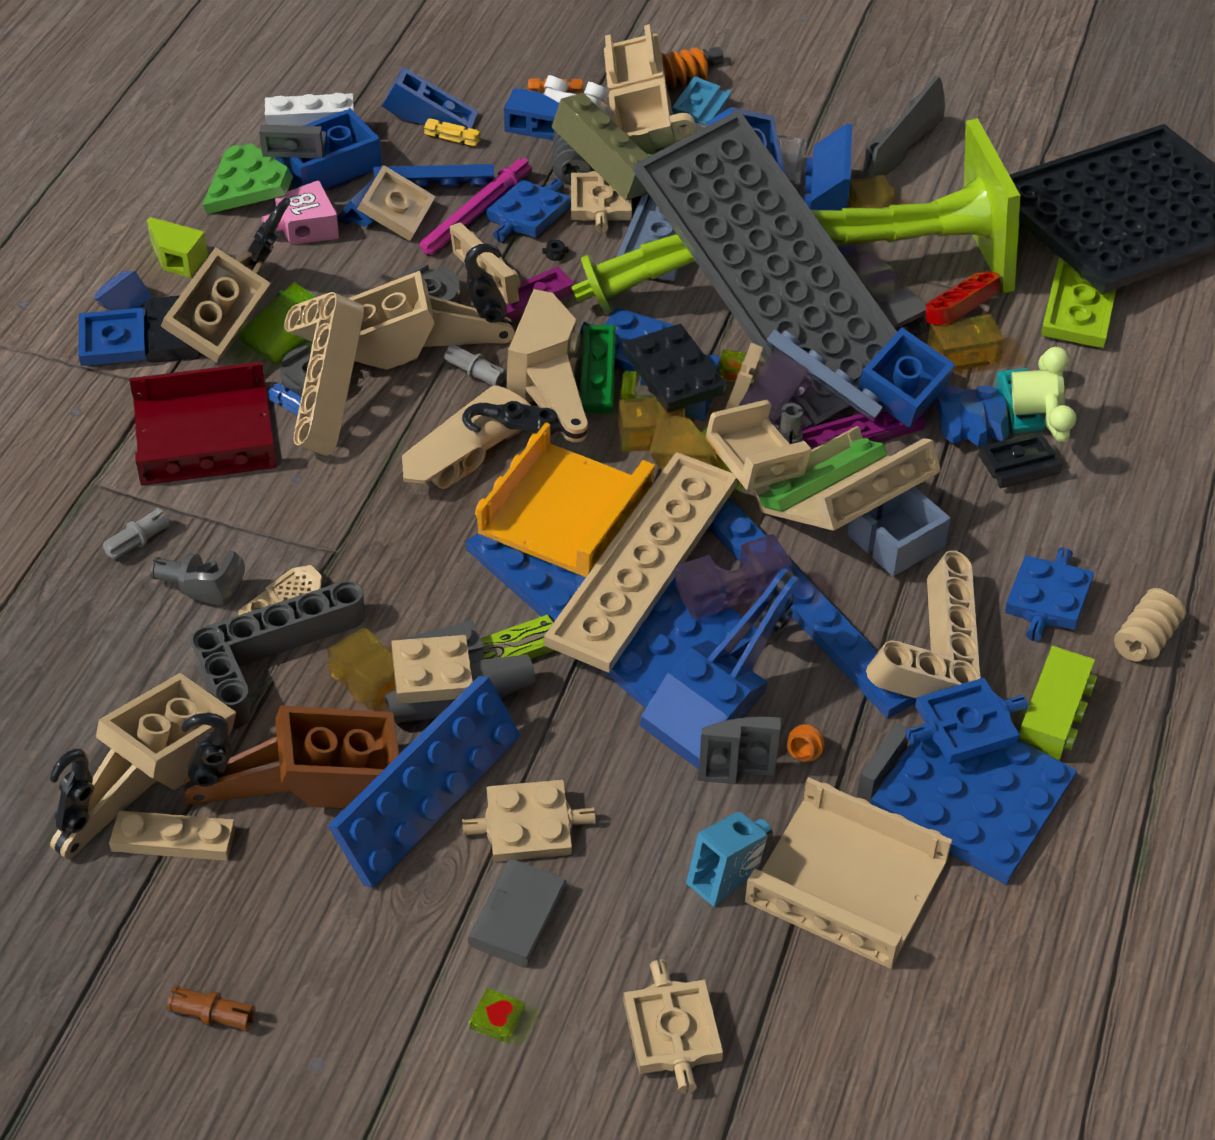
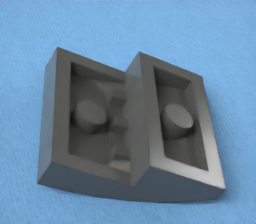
(740, 747)

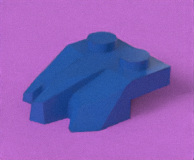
(972, 414)

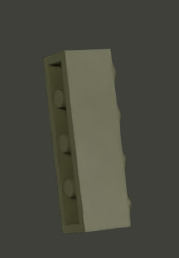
(600, 144)

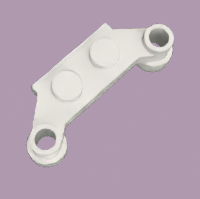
(557, 88)

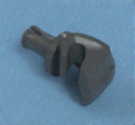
(202, 581)

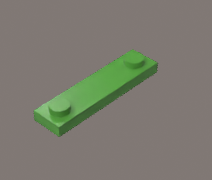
(823, 475)

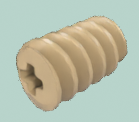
(1150, 626)

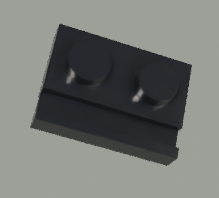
(1020, 459)

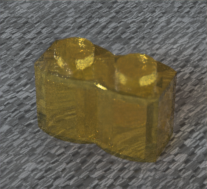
(363, 666)

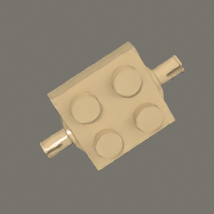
(596, 200)
(528, 821)
(672, 1026)

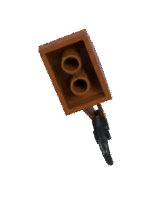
(317, 756)

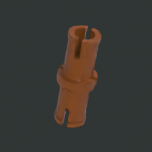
(211, 1008)

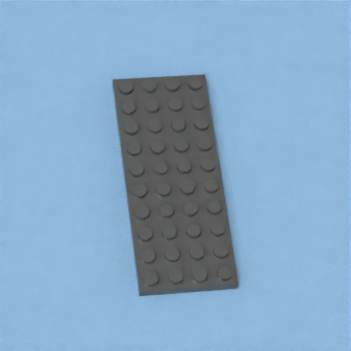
(766, 252)

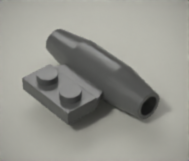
(505, 673)

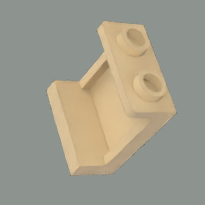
(754, 446)

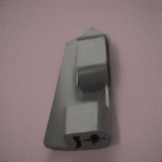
(890, 145)

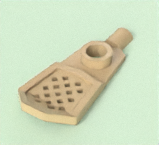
(289, 585)

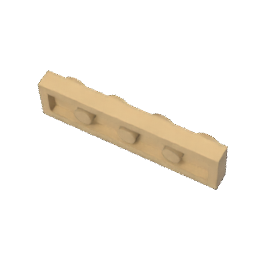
(505, 277)

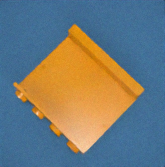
(561, 504)

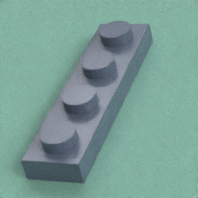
(836, 382)

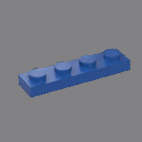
(447, 175)

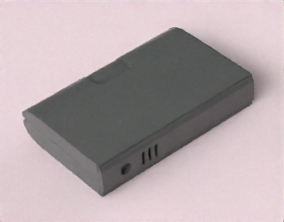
(517, 912)

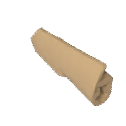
(453, 449)

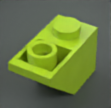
(177, 246)

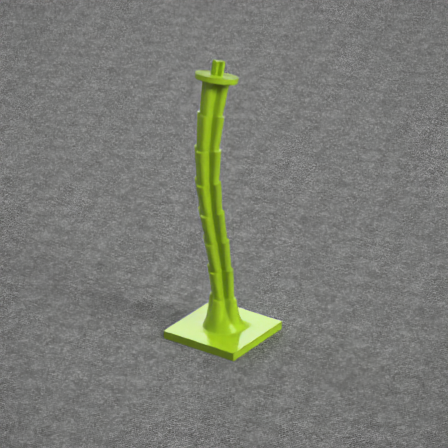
(984, 208)

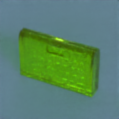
(267, 330)

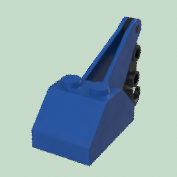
(711, 683)

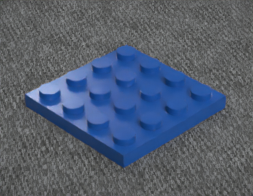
(983, 803)

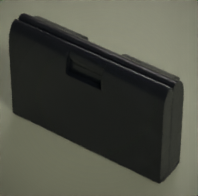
(161, 344)

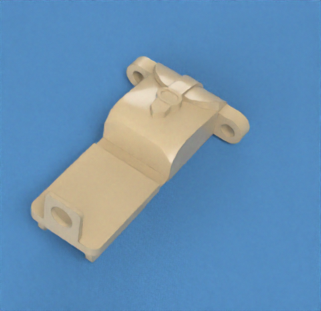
(640, 95)

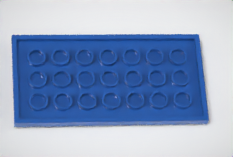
(656, 645)

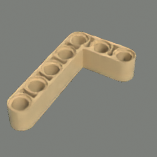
(334, 329)
(952, 637)

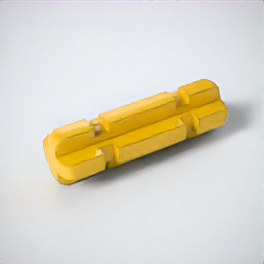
(452, 132)

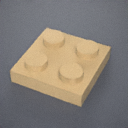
(396, 203)
(431, 668)

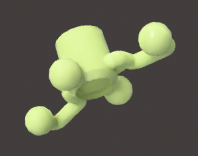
(1045, 393)

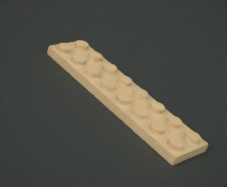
(640, 562)

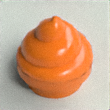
(805, 743)

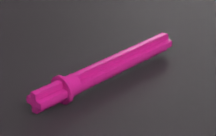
(506, 179)

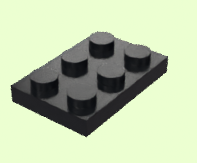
(674, 368)

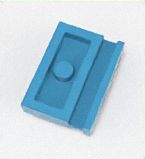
(702, 100)

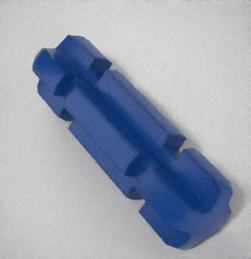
(290, 400)

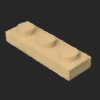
(172, 835)

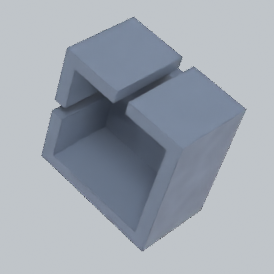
(904, 532)

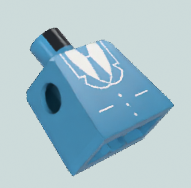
(727, 856)

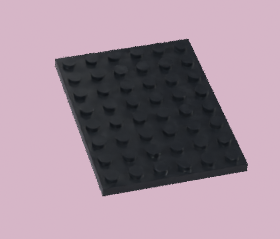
(1123, 207)

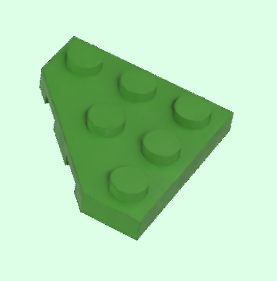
(246, 179)

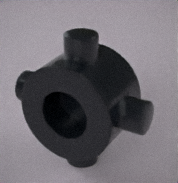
(555, 250)

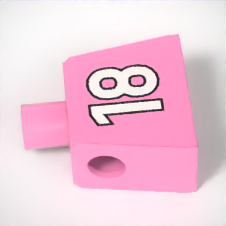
(308, 216)

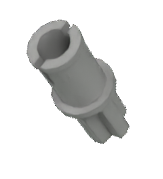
(475, 365)
(136, 534)

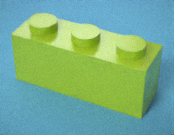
(1058, 702)

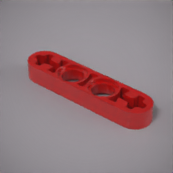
(962, 298)

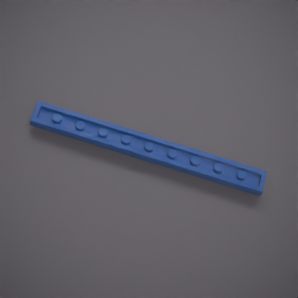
(816, 616)

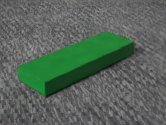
(598, 368)

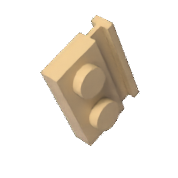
(749, 370)

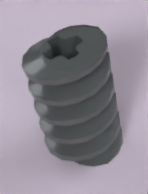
(566, 160)

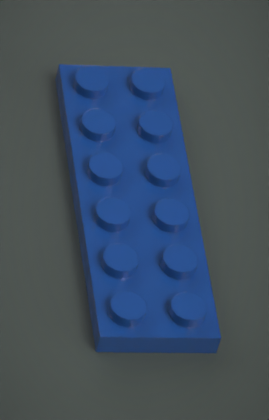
(424, 781)

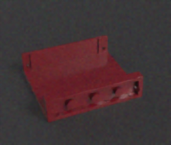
(202, 423)

